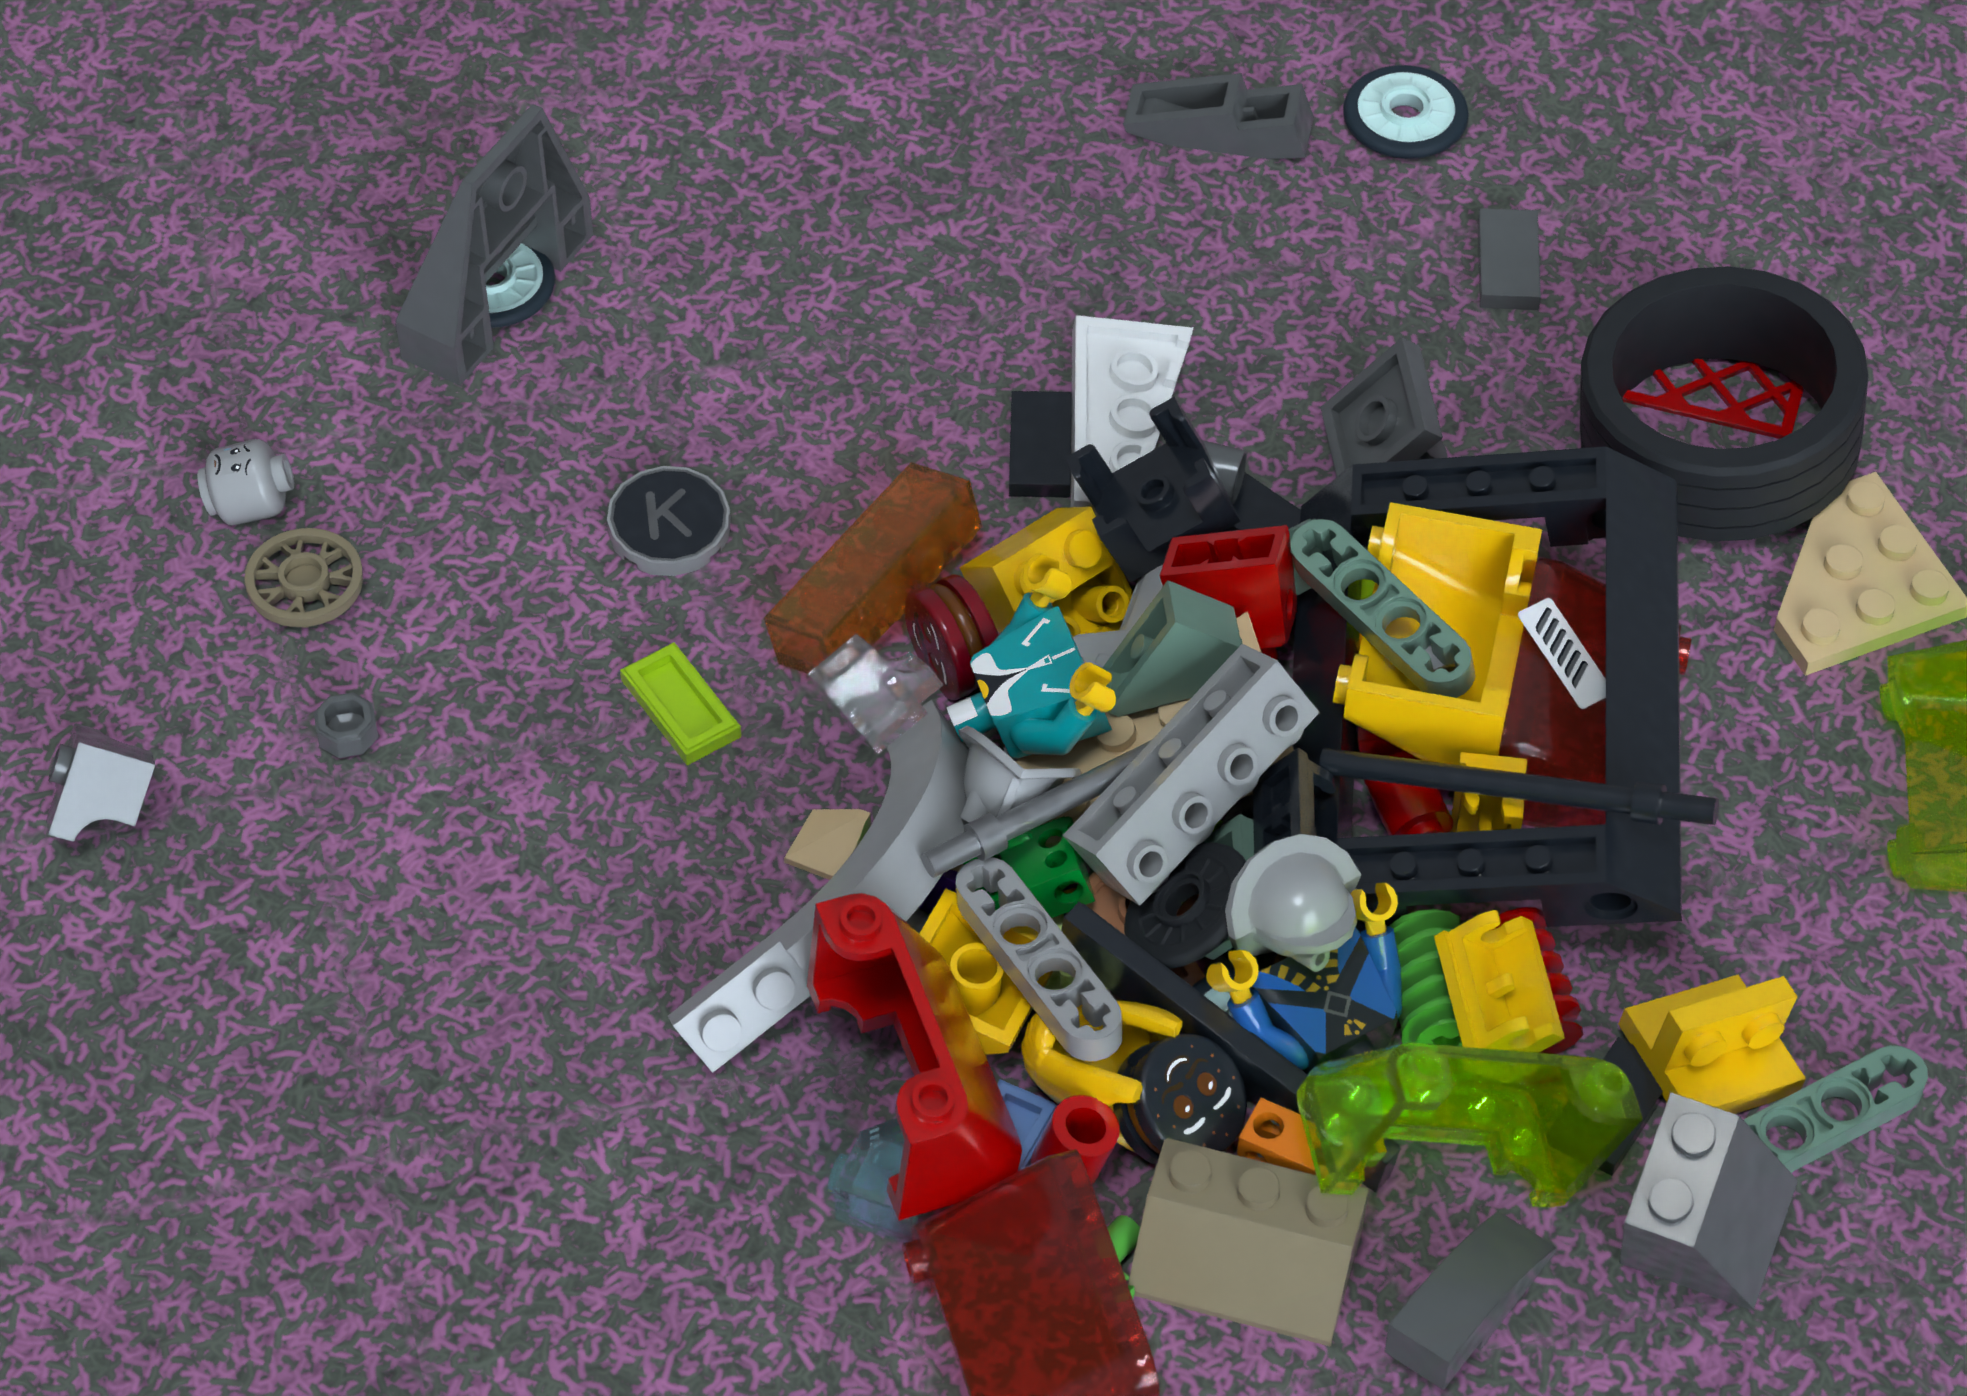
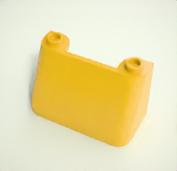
(1477, 582)

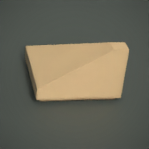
(828, 840)

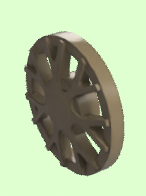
(304, 577)

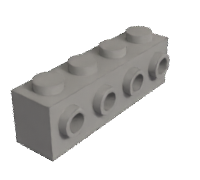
(1191, 774)

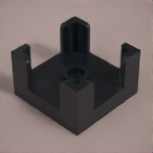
(1156, 496)

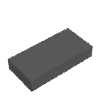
(1508, 259)

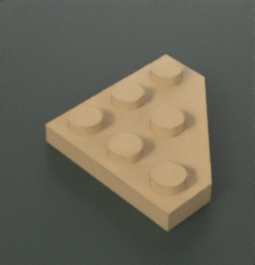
(1863, 581)

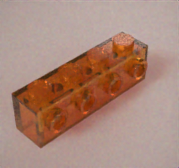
(873, 567)

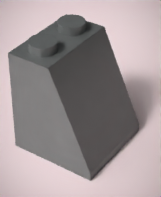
(1707, 1204)

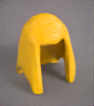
(1065, 1076)

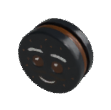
(1187, 1096)

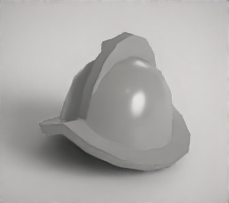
(997, 782)
(1294, 900)

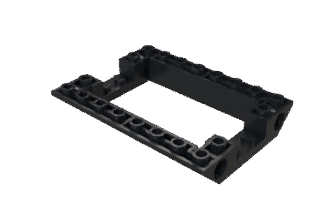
(1578, 872)

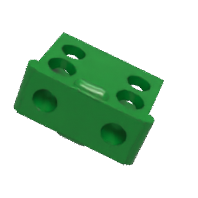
(1048, 869)

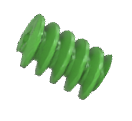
(1426, 1003)

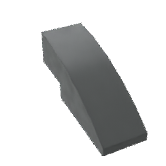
(1222, 116)
(1466, 1298)

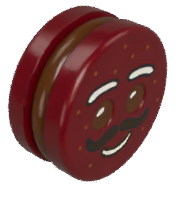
(946, 630)

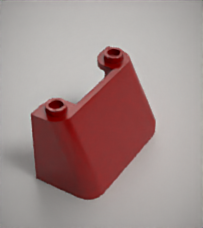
(951, 1107)

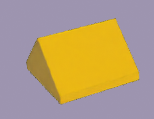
(986, 989)

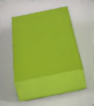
(680, 703)

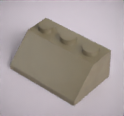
(1246, 1242)

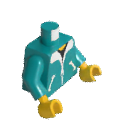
(1035, 676)

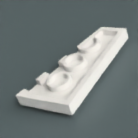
(1116, 380)

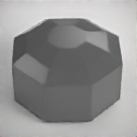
(346, 725)

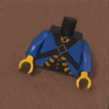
(1327, 1012)

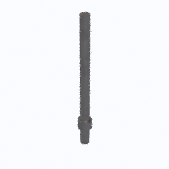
(991, 834)

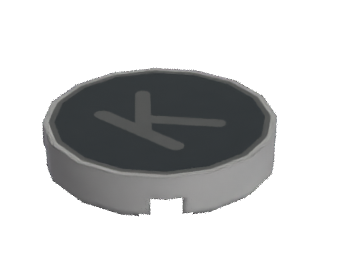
(668, 520)

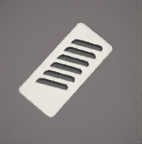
(1564, 652)

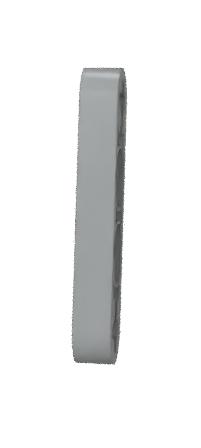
(1044, 954)

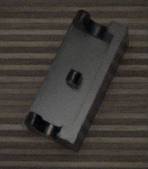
(1286, 799)

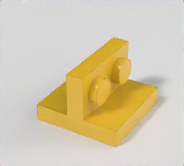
(1718, 1043)

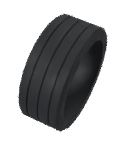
(1741, 318)

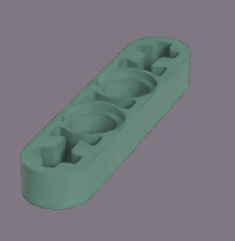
(1376, 612)
(1853, 1082)

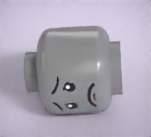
(245, 482)

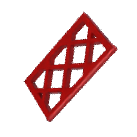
(1733, 416)

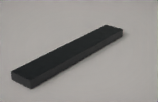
(1143, 979)

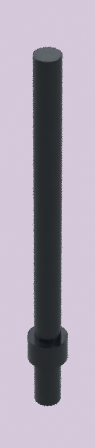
(1644, 801)

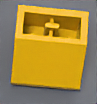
(1066, 534)

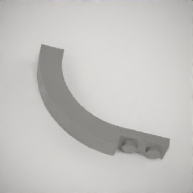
(915, 816)

